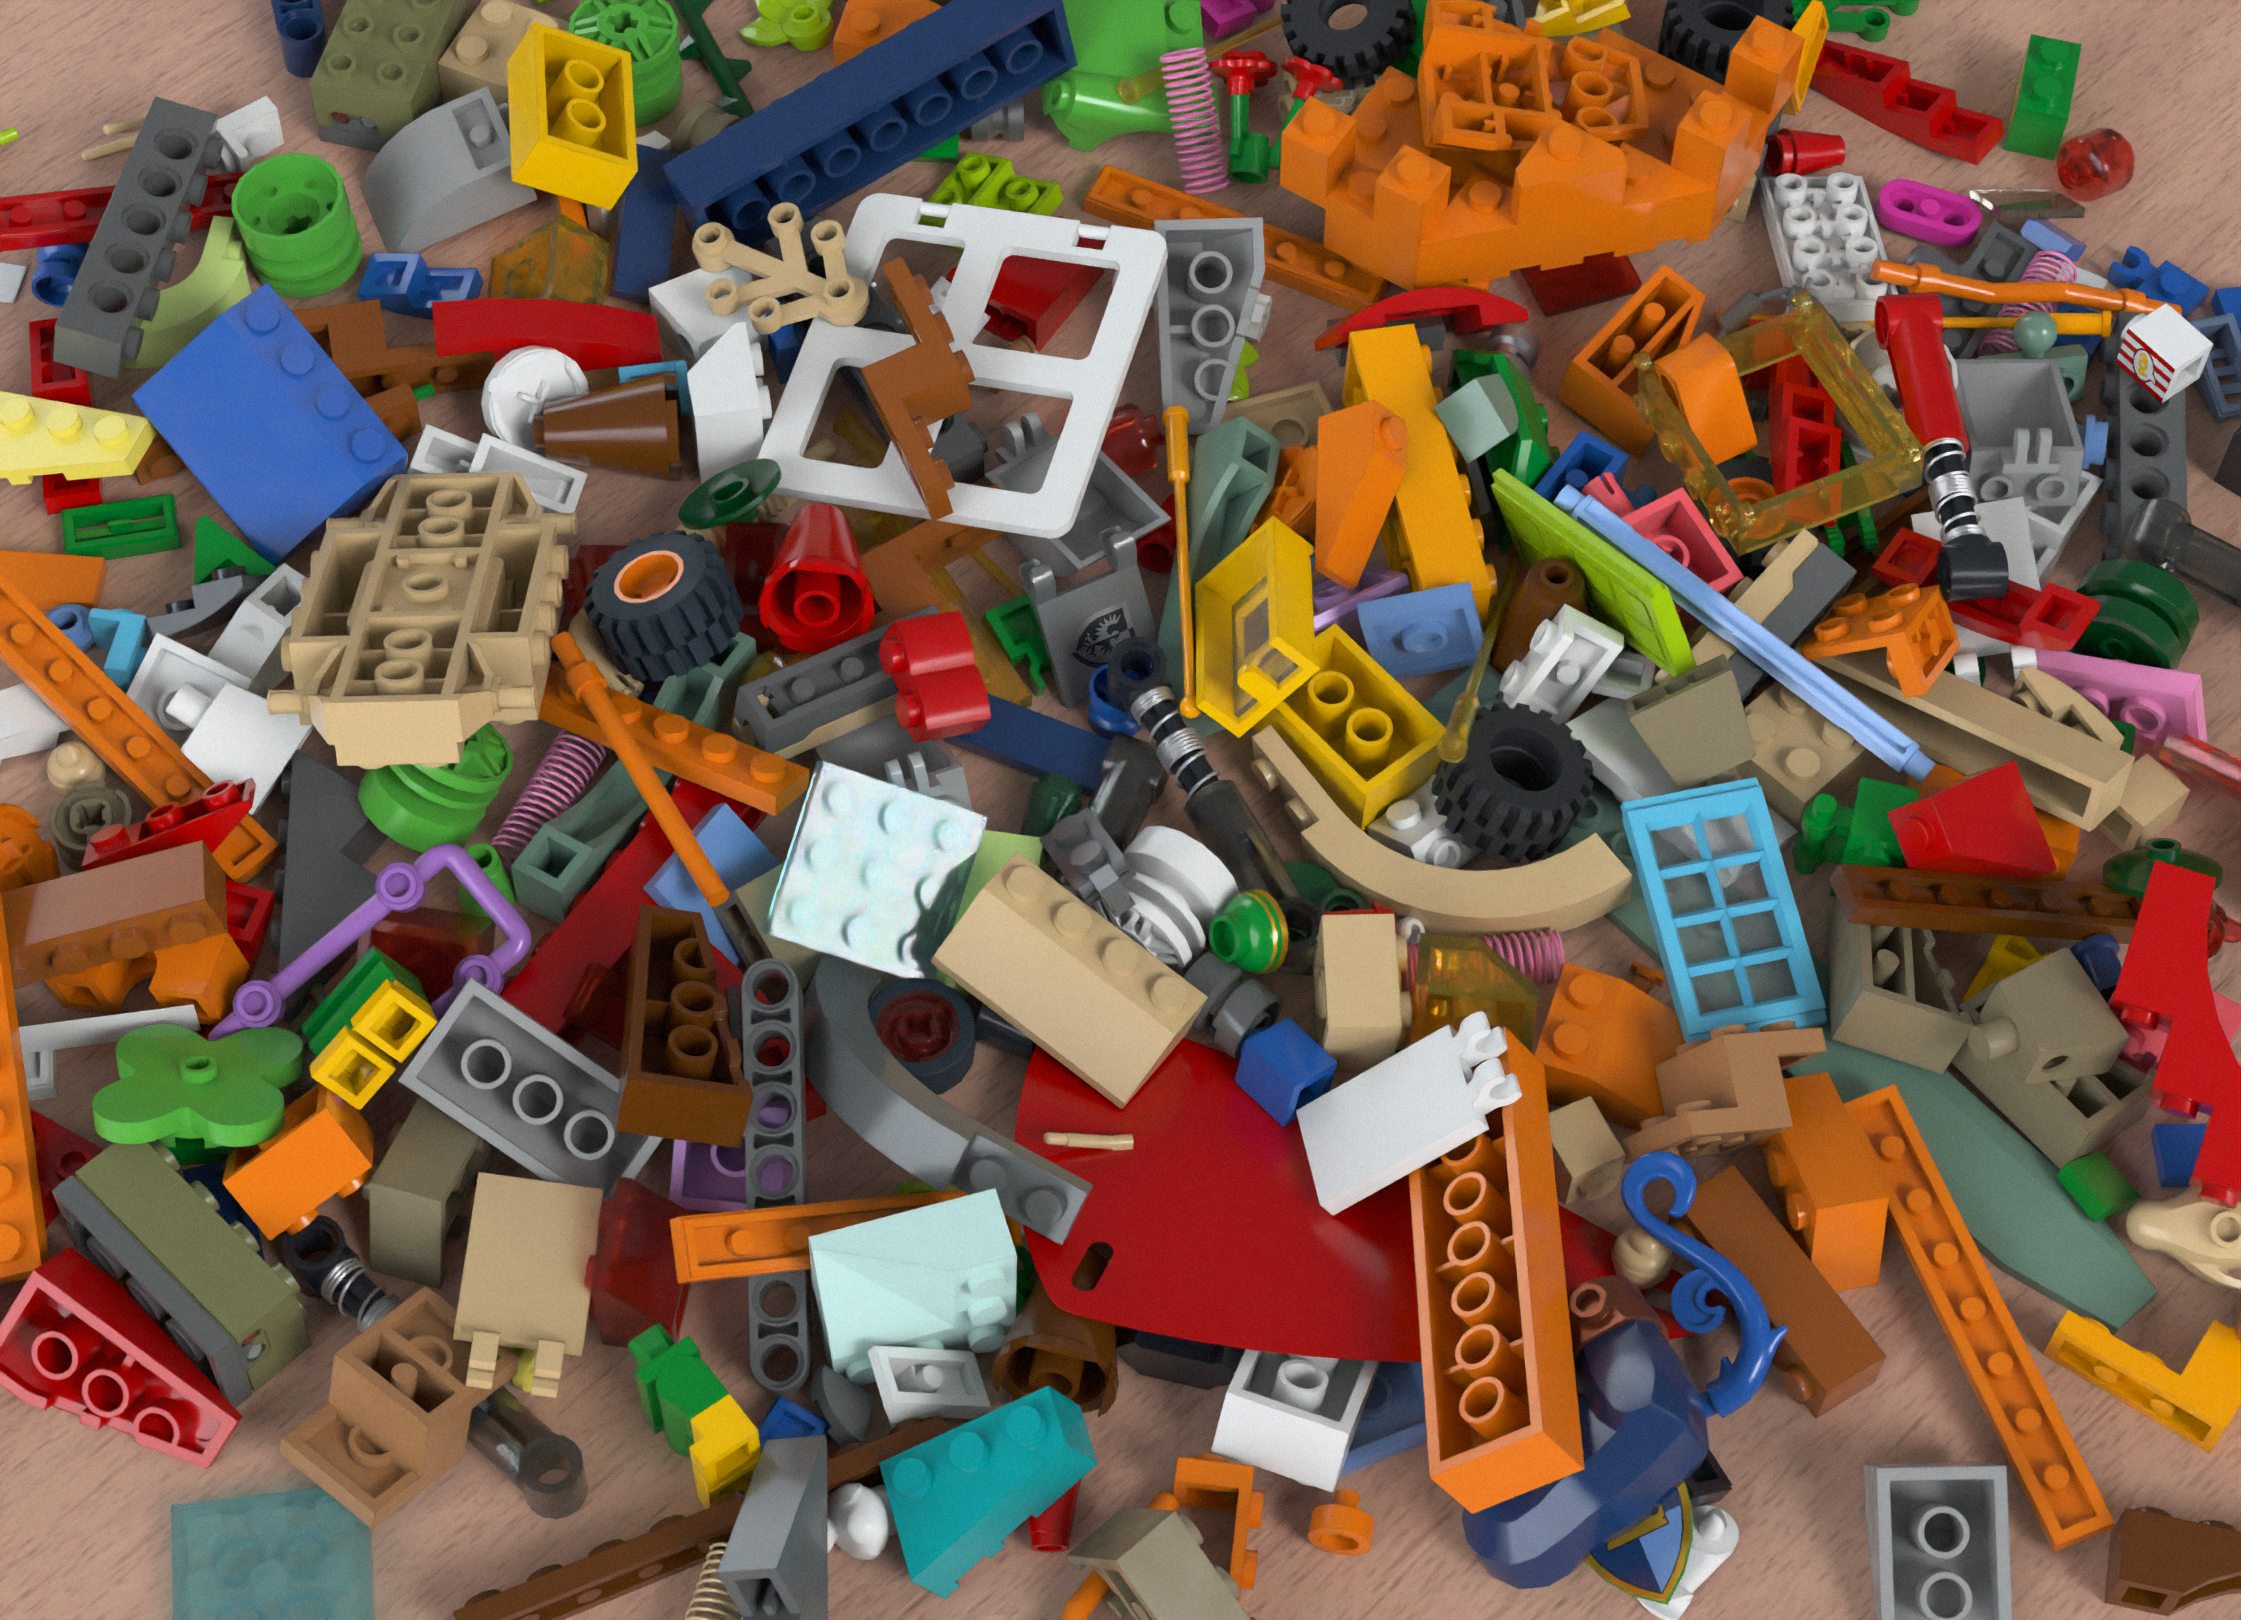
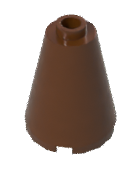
(617, 428)
(1538, 597)
(1060, 1348)

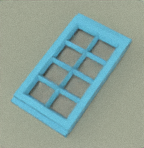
(1722, 909)

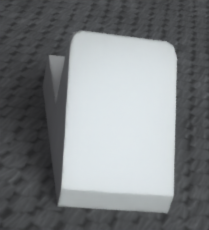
(928, 1383)

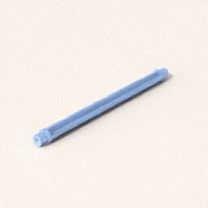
(1751, 637)

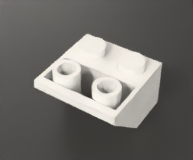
(728, 403)

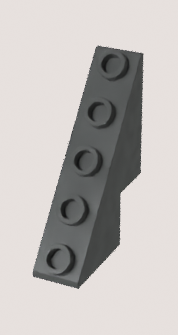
(323, 871)
(780, 1538)

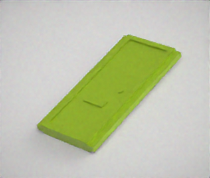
(1616, 587)

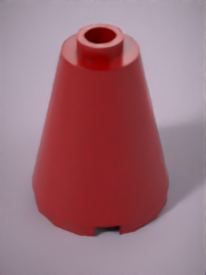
(817, 584)

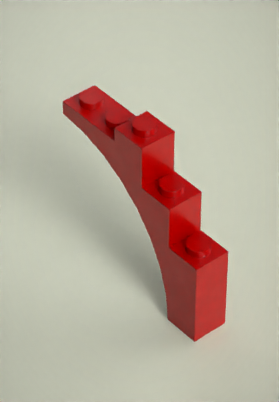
(2170, 986)

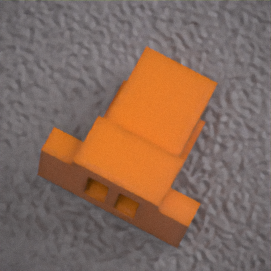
(1645, 977)

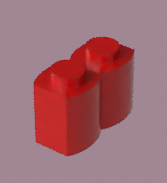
(935, 676)

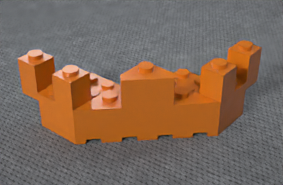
(1475, 217)

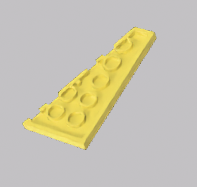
(68, 439)

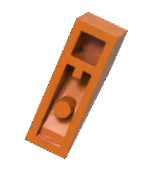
(1356, 483)

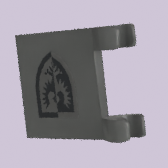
(1091, 617)

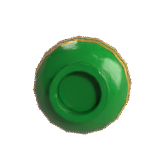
(1250, 933)

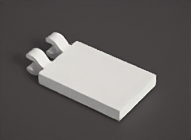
(2007, 523)
(1405, 1111)

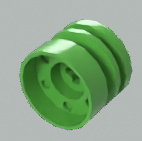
(651, 36)
(297, 225)
(440, 803)

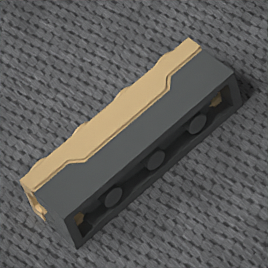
(1786, 599)
(818, 697)

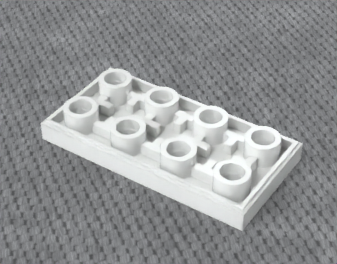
(1829, 234)
(1629, 766)

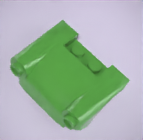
(1117, 43)

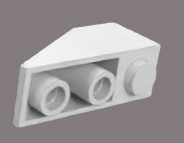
(256, 630)

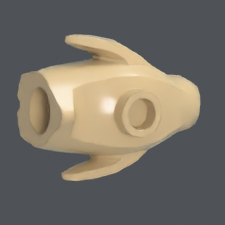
(2193, 1232)

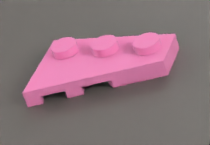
(2133, 693)

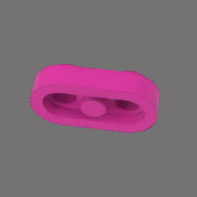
(1928, 213)

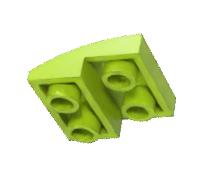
(993, 184)

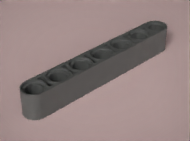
(768, 1146)

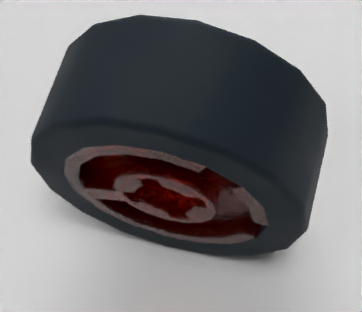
(935, 1011)

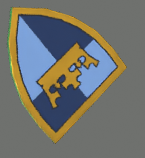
(1653, 1554)

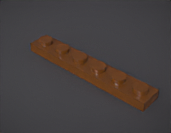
(1983, 903)

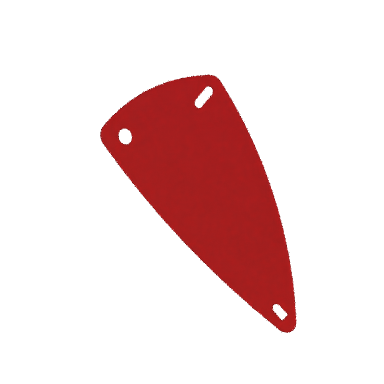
(1225, 1224)

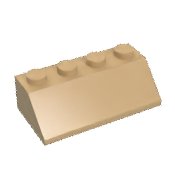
(1069, 980)

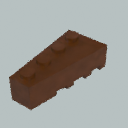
(677, 1047)

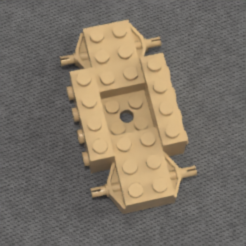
(427, 618)

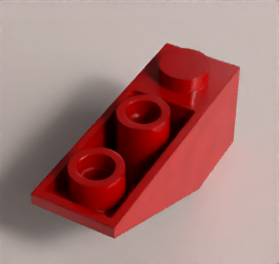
(174, 825)

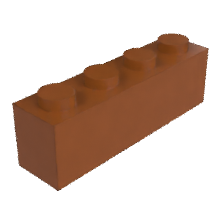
(114, 913)
(1826, 1348)

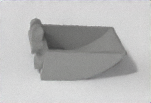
(444, 174)
(2019, 431)
(1108, 499)
(890, 755)

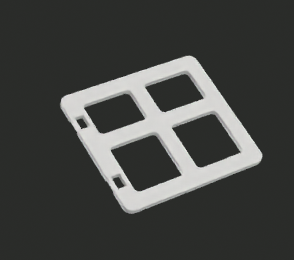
(1090, 383)

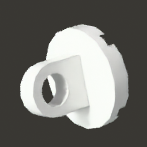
(522, 386)

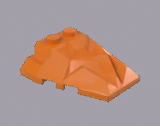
(1502, 84)

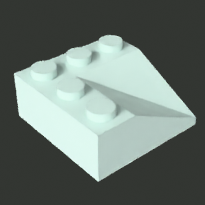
(915, 1282)

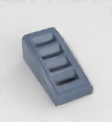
(2226, 336)

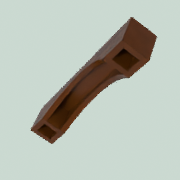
(2170, 1562)

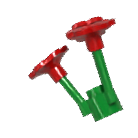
(1242, 72)

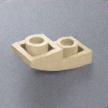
(2063, 704)

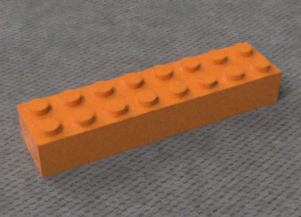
(1496, 1305)

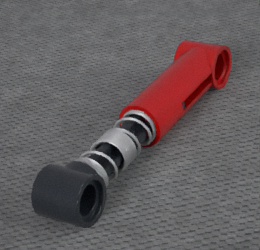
(1911, 332)

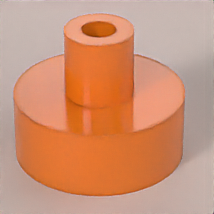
(1342, 1526)

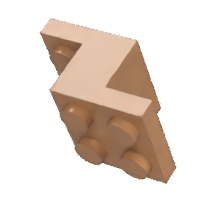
(1725, 1091)
(393, 1410)

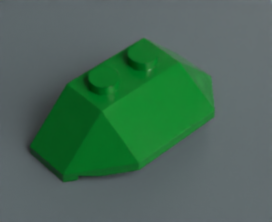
(1526, 451)

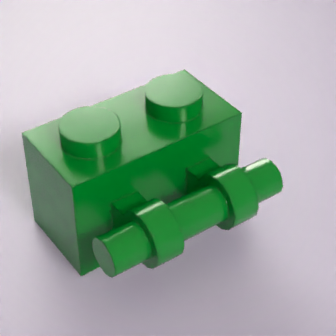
(1864, 829)

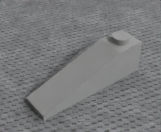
(1205, 311)

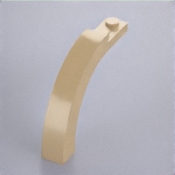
(1447, 901)

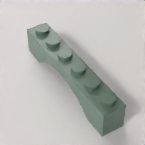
(1226, 489)
(574, 847)

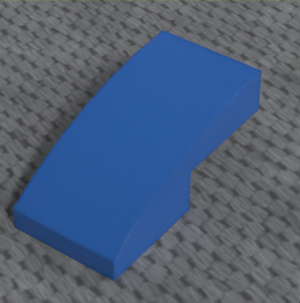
(410, 287)

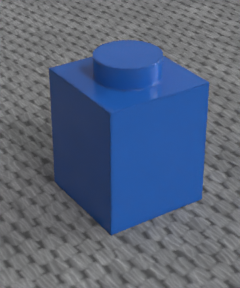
(1284, 1069)

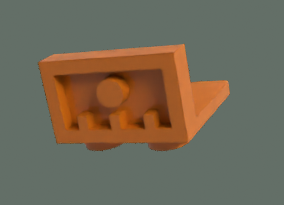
(1905, 620)

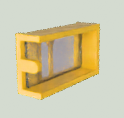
(1255, 627)

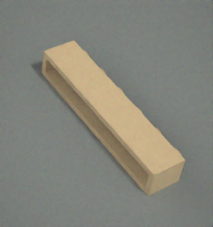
(1979, 729)

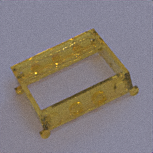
(1811, 333)

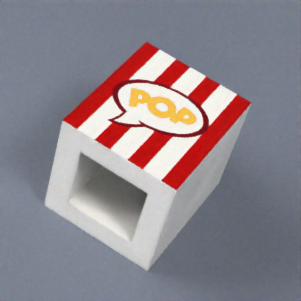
(2163, 352)

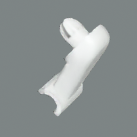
(1713, 1542)

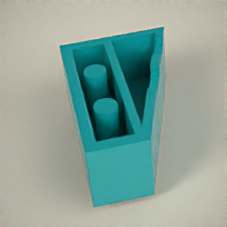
(981, 1482)

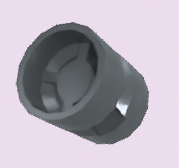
(1232, 1005)

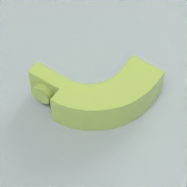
(199, 299)

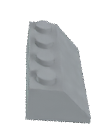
(527, 1092)

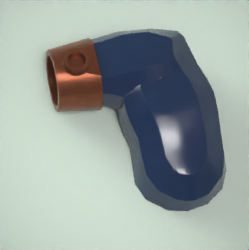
(1638, 1443)

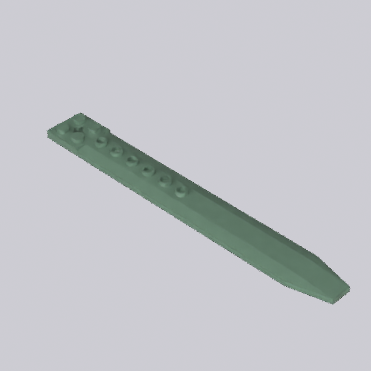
(1995, 1177)

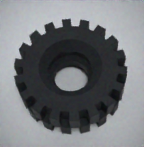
(1355, 51)

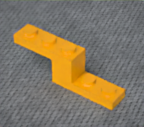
(2189, 1404)

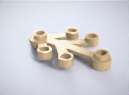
(838, 298)

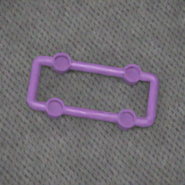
(400, 889)

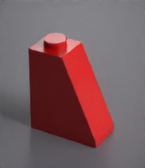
(1037, 294)
(1975, 827)

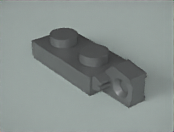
(1090, 861)

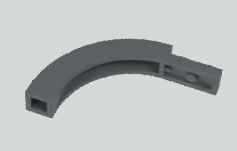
(912, 1122)

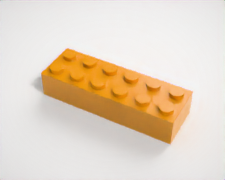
(1429, 520)

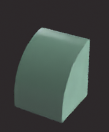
(1479, 415)

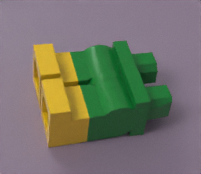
(366, 1026)
(695, 1412)

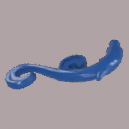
(1758, 1342)

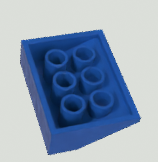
(270, 426)

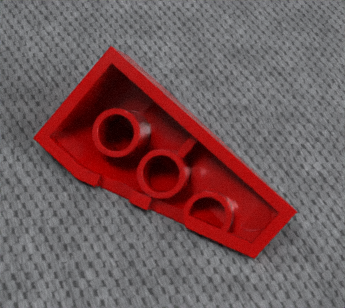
(99, 1355)

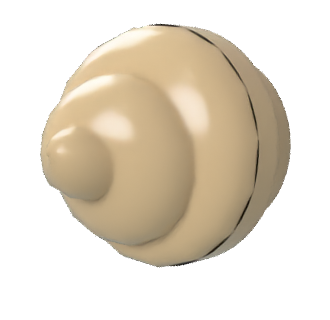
(74, 765)
(1641, 1258)

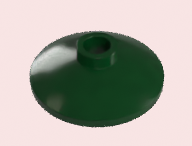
(731, 495)
(2132, 869)

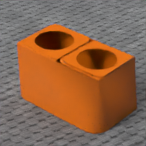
(1709, 396)

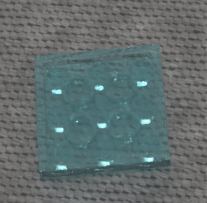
(874, 872)
(271, 1559)

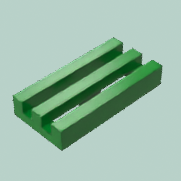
(121, 536)

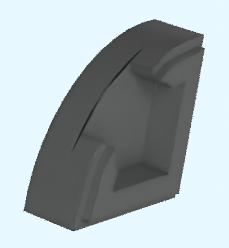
(843, 1405)

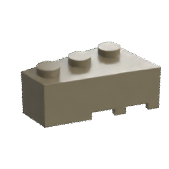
(1892, 994)
(2064, 1115)
(421, 1191)
(1158, 1568)

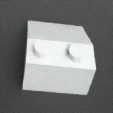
(1294, 1414)

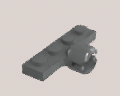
(1996, 259)

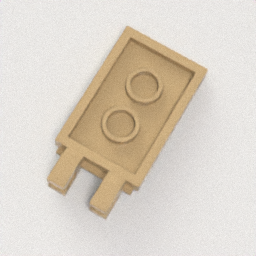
(527, 1275)

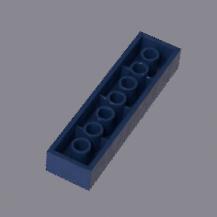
(871, 114)

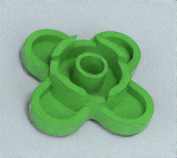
(198, 1087)

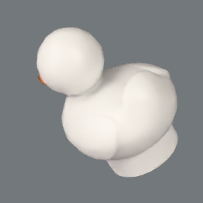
(860, 1520)

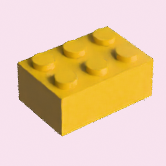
(571, 116)
(1357, 730)

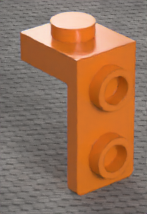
(1221, 1486)

